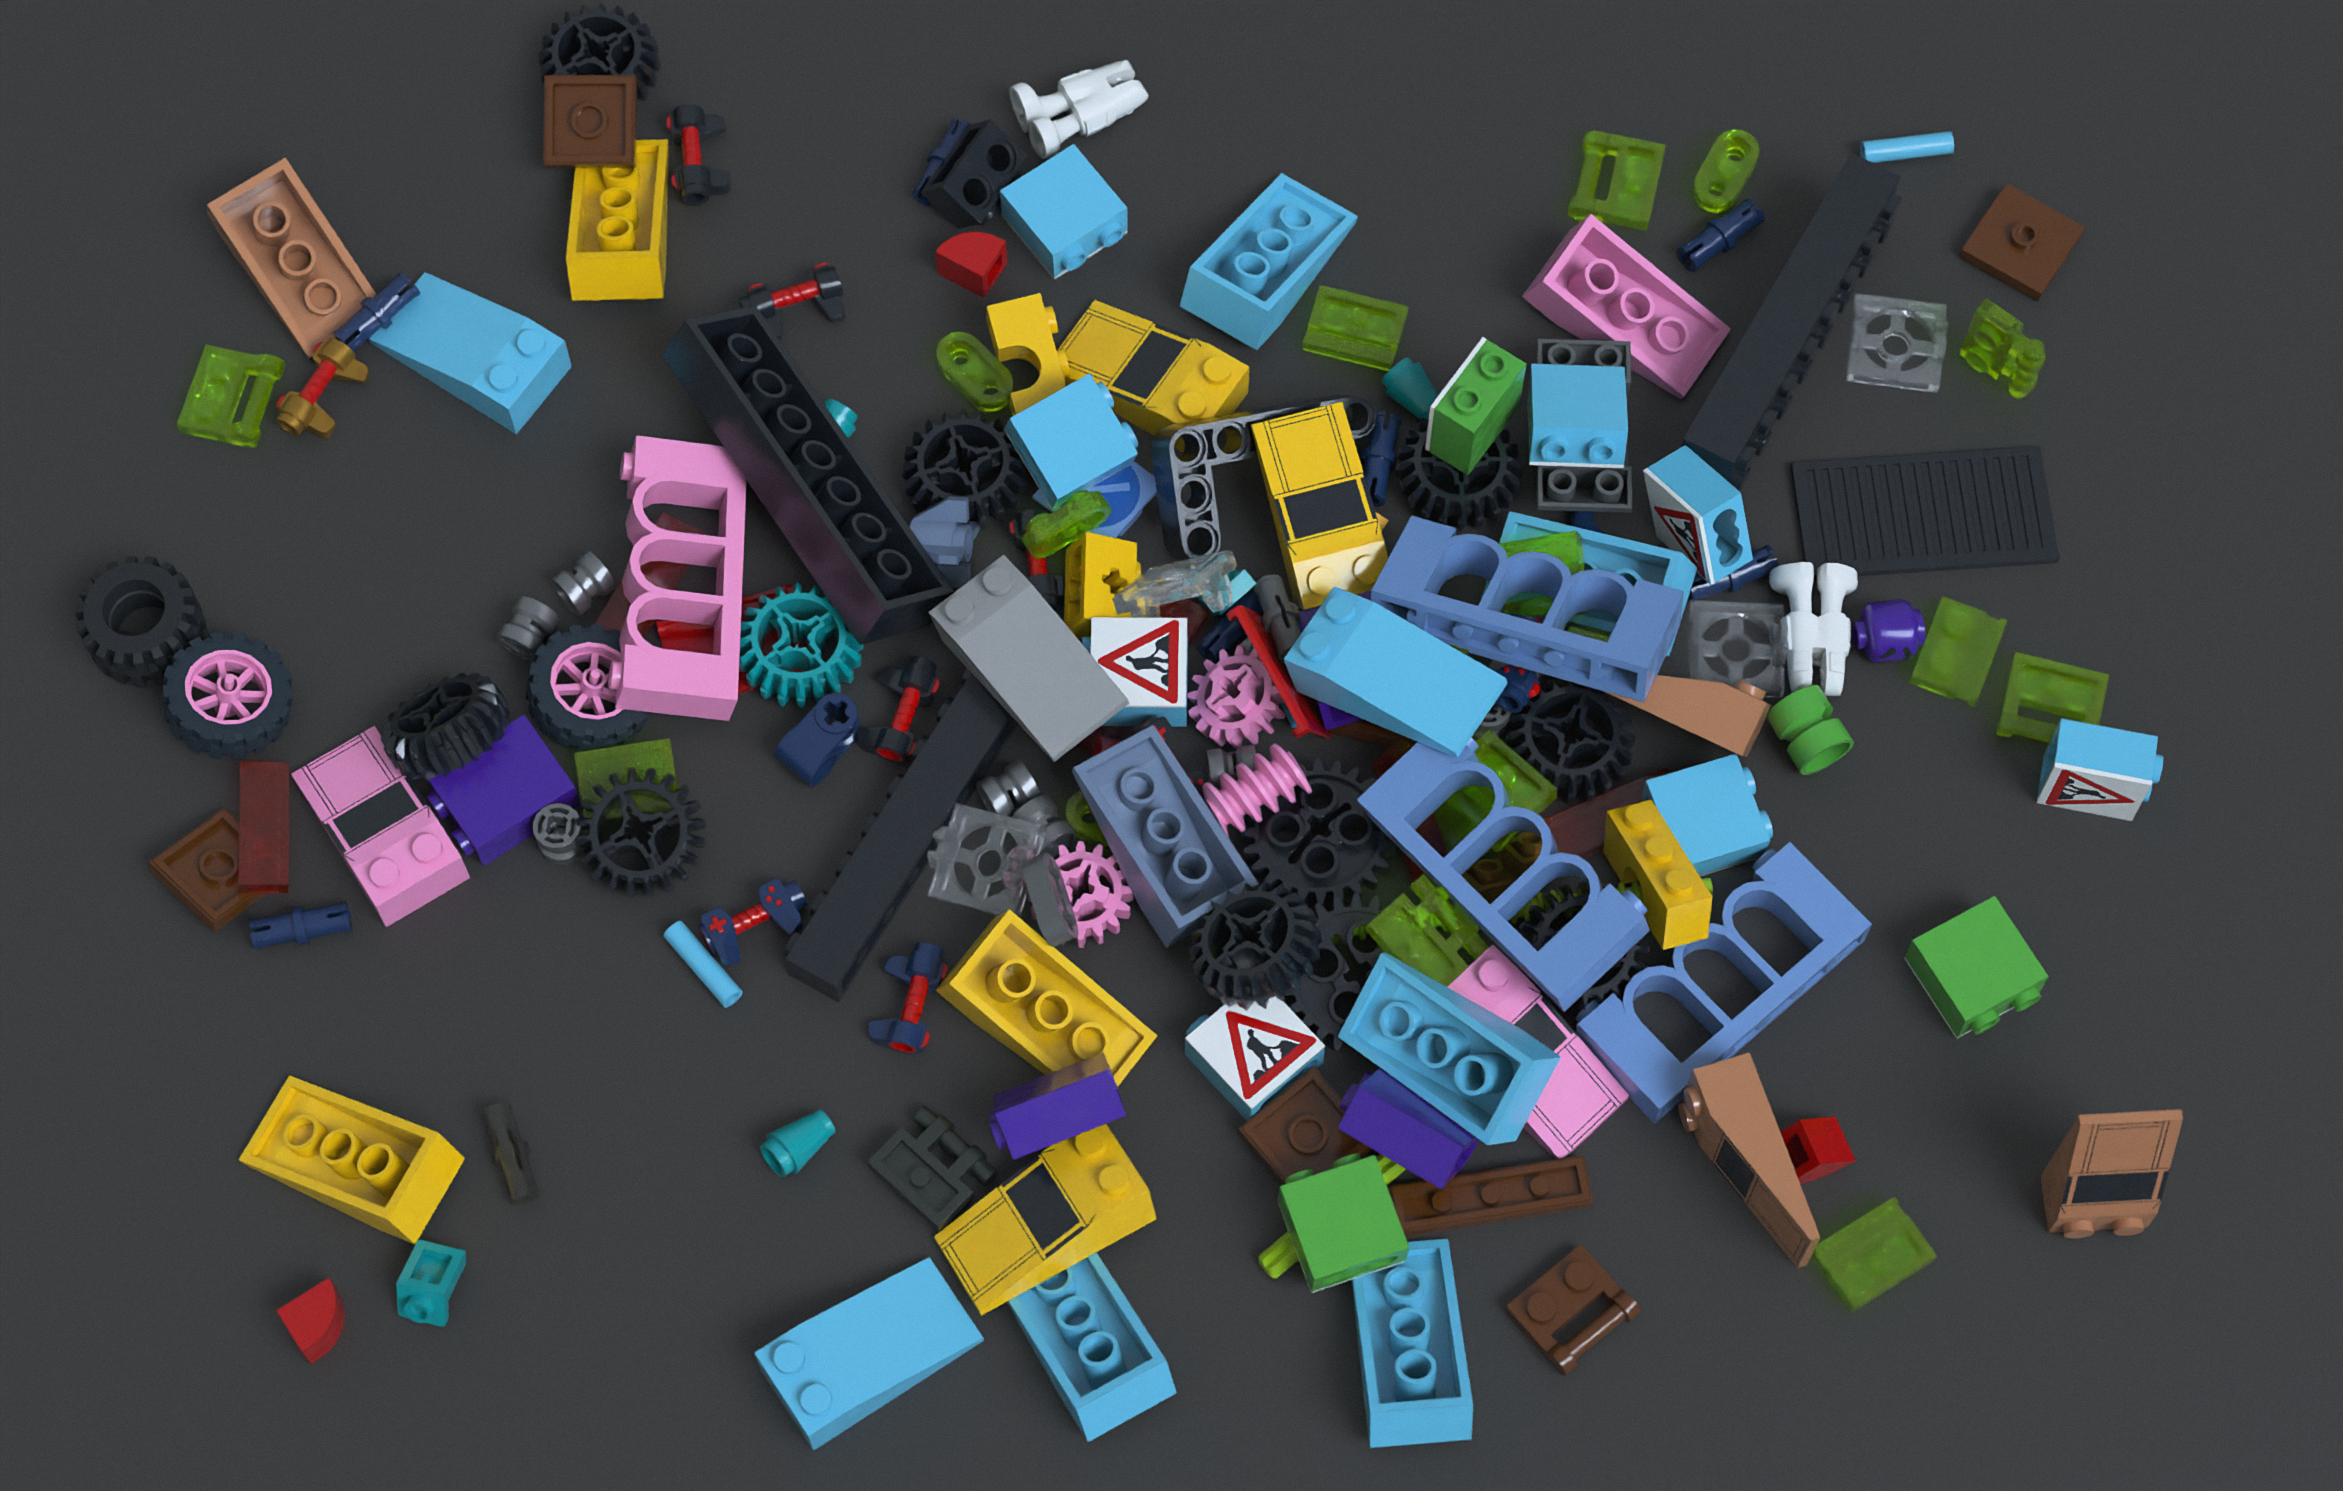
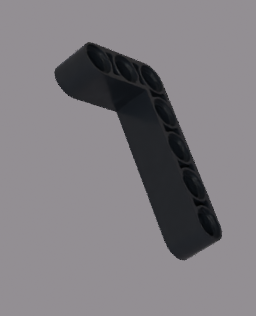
(1203, 452)

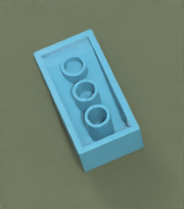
(1265, 261)
(476, 351)
(1609, 553)
(1391, 673)
(1449, 1050)
(1093, 1347)
(1413, 1350)
(867, 1351)

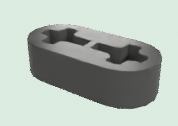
(1050, 899)

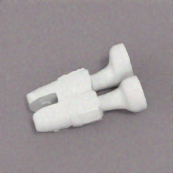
(1090, 96)
(1814, 639)

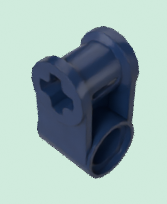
(816, 745)

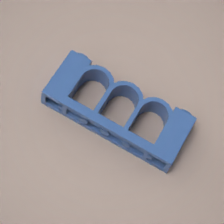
(1623, 666)
(1804, 903)
(1582, 948)

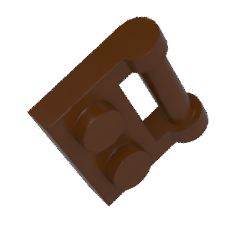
(1560, 1298)

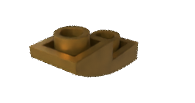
(1494, 876)

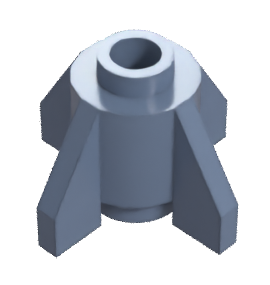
(948, 539)

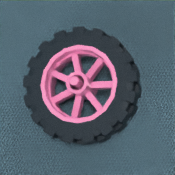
(225, 655)
(568, 723)

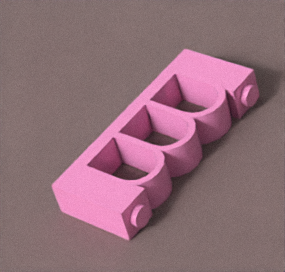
(666, 678)

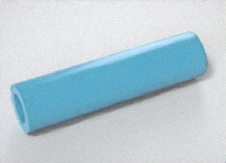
(1907, 147)
(703, 964)

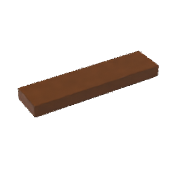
(1493, 1196)

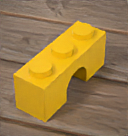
(1024, 331)
(1646, 850)

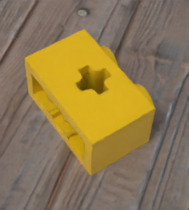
(1094, 573)

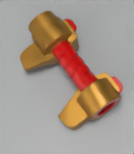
(299, 410)

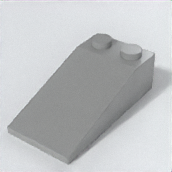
(1027, 658)

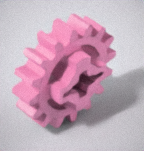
(1235, 699)
(1099, 901)

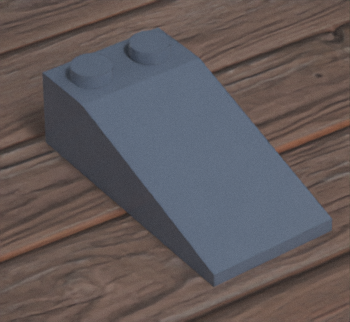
(1161, 834)

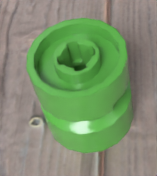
(1812, 734)

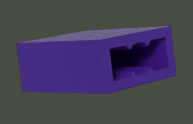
(501, 793)
(1056, 1107)
(1405, 1128)

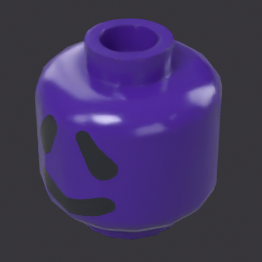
(1889, 631)

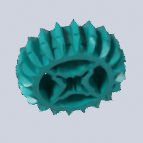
(773, 669)

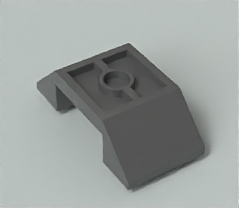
(1585, 487)

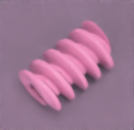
(1255, 788)

